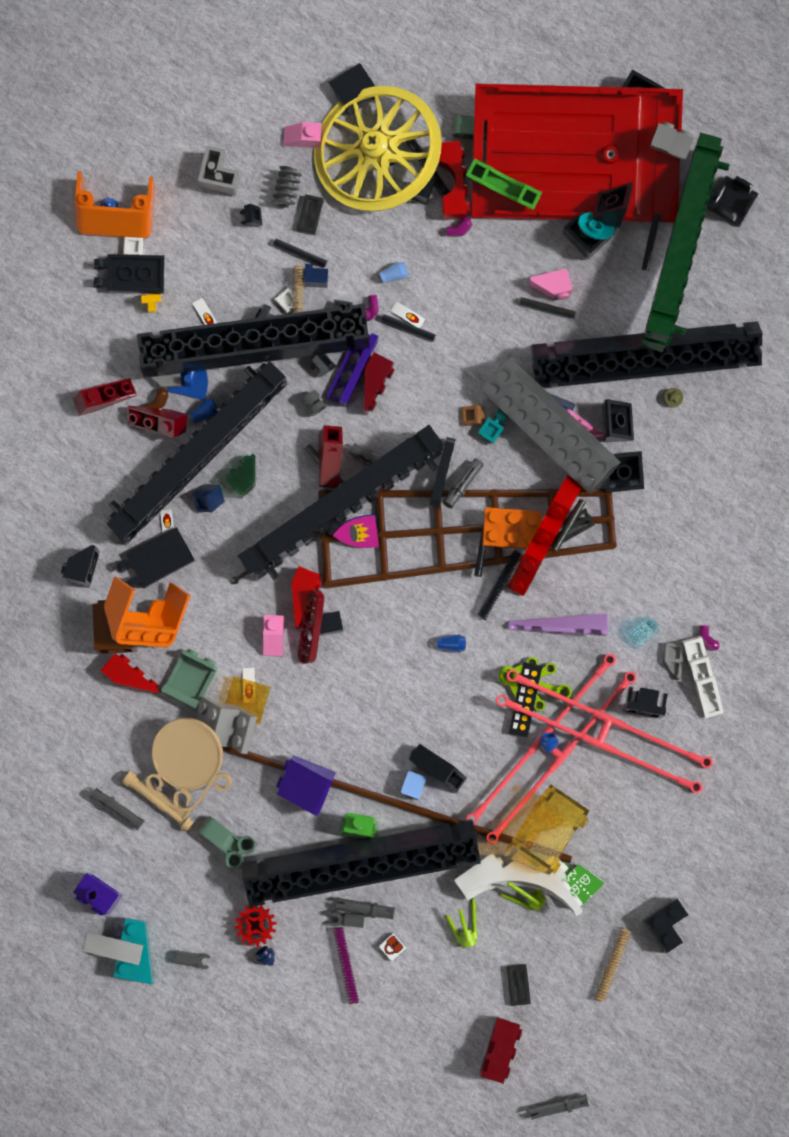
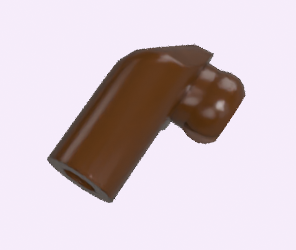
(160, 399)

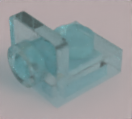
(643, 631)

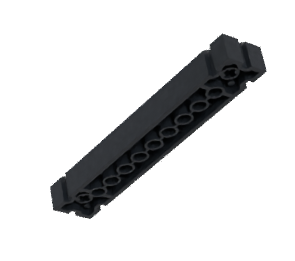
(253, 340)
(625, 358)
(197, 453)
(340, 502)
(360, 863)

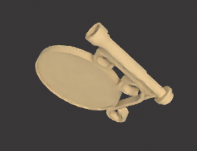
(187, 758)

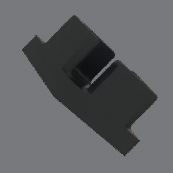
(733, 199)
(645, 703)

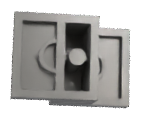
(230, 723)

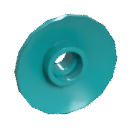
(594, 228)

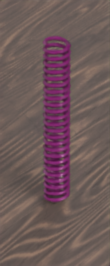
(345, 961)

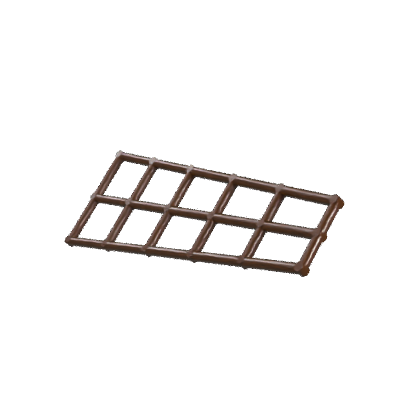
(440, 531)

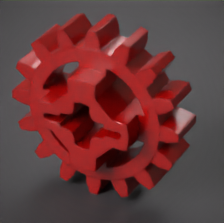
(247, 935)

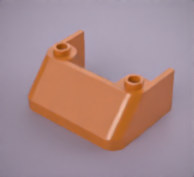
(114, 221)
(153, 628)

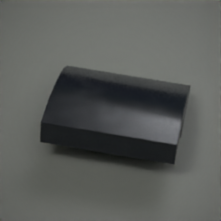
(350, 84)

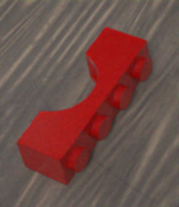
(454, 203)

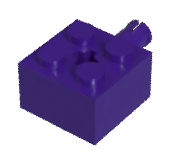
(97, 894)

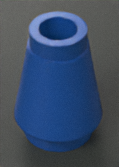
(204, 411)
(452, 643)

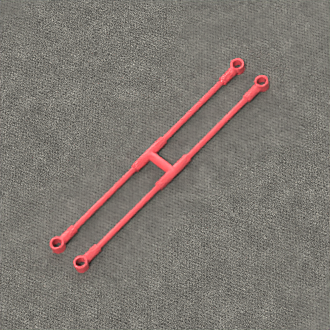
(599, 742)
(560, 756)

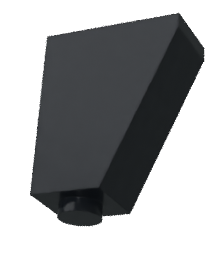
(437, 768)

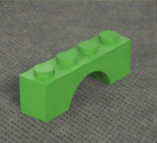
(503, 184)

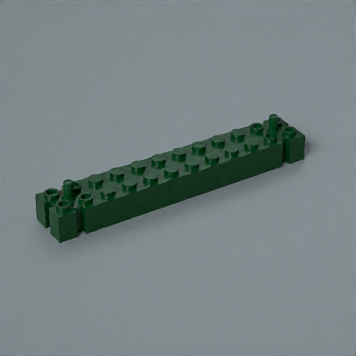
(683, 243)

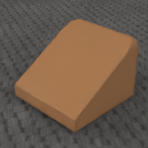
(473, 415)

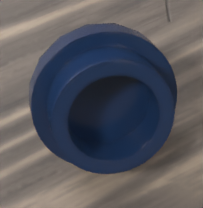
(265, 956)

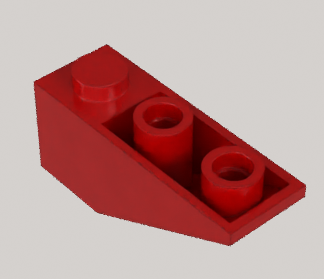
(302, 583)
(124, 675)

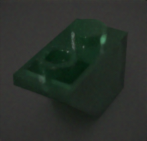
(244, 477)

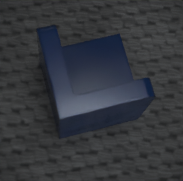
(315, 276)
(208, 498)

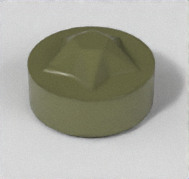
(673, 397)

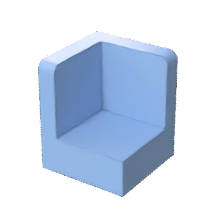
(413, 785)

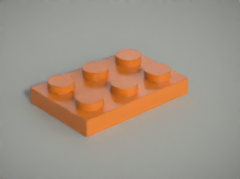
(509, 527)

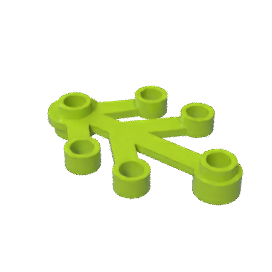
(514, 687)

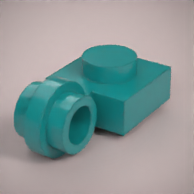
(492, 429)

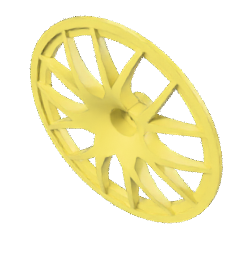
(381, 153)

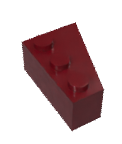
(500, 1050)

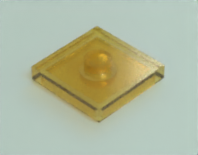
(249, 696)

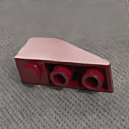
(376, 374)
(103, 396)
(157, 420)
(330, 455)

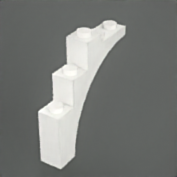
(494, 874)

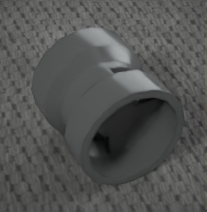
(313, 403)

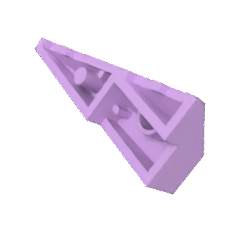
(584, 624)

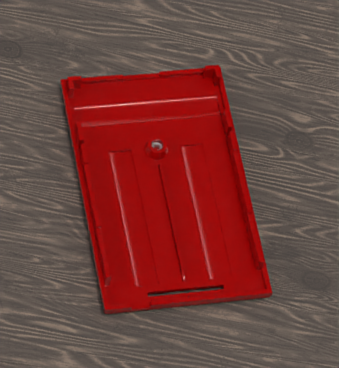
(575, 146)

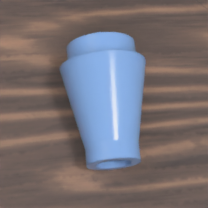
(395, 272)

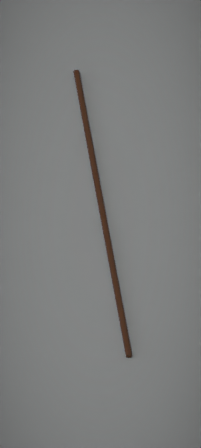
(384, 799)

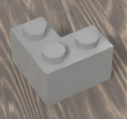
(672, 142)
(214, 175)

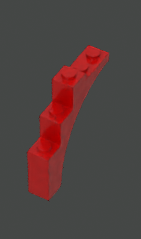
(544, 536)

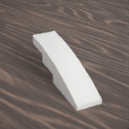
(703, 677)

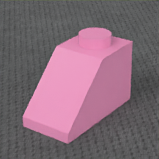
(303, 135)
(553, 284)
(273, 635)

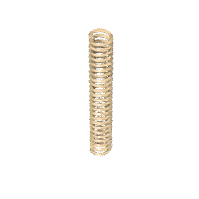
(296, 289)
(612, 965)

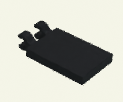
(131, 273)
(157, 559)

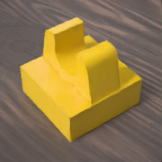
(151, 300)

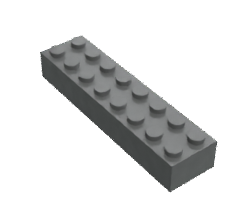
(550, 425)

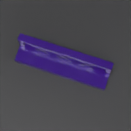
(356, 374)

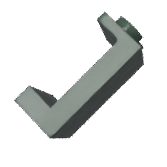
(190, 678)

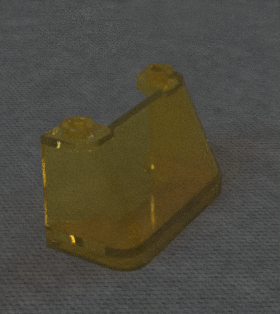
(547, 831)

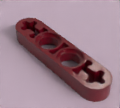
(306, 653)

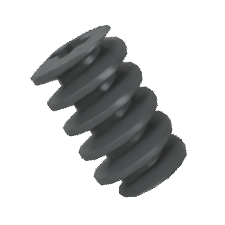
(285, 187)

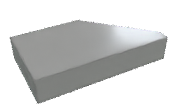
(168, 381)
(673, 658)

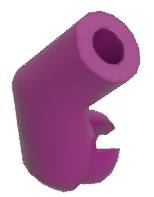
(462, 228)
(373, 308)
(709, 643)

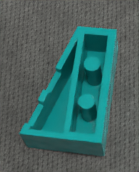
(136, 932)

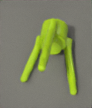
(534, 900)
(467, 937)

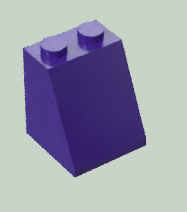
(305, 784)

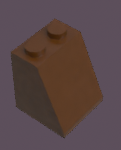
(102, 637)

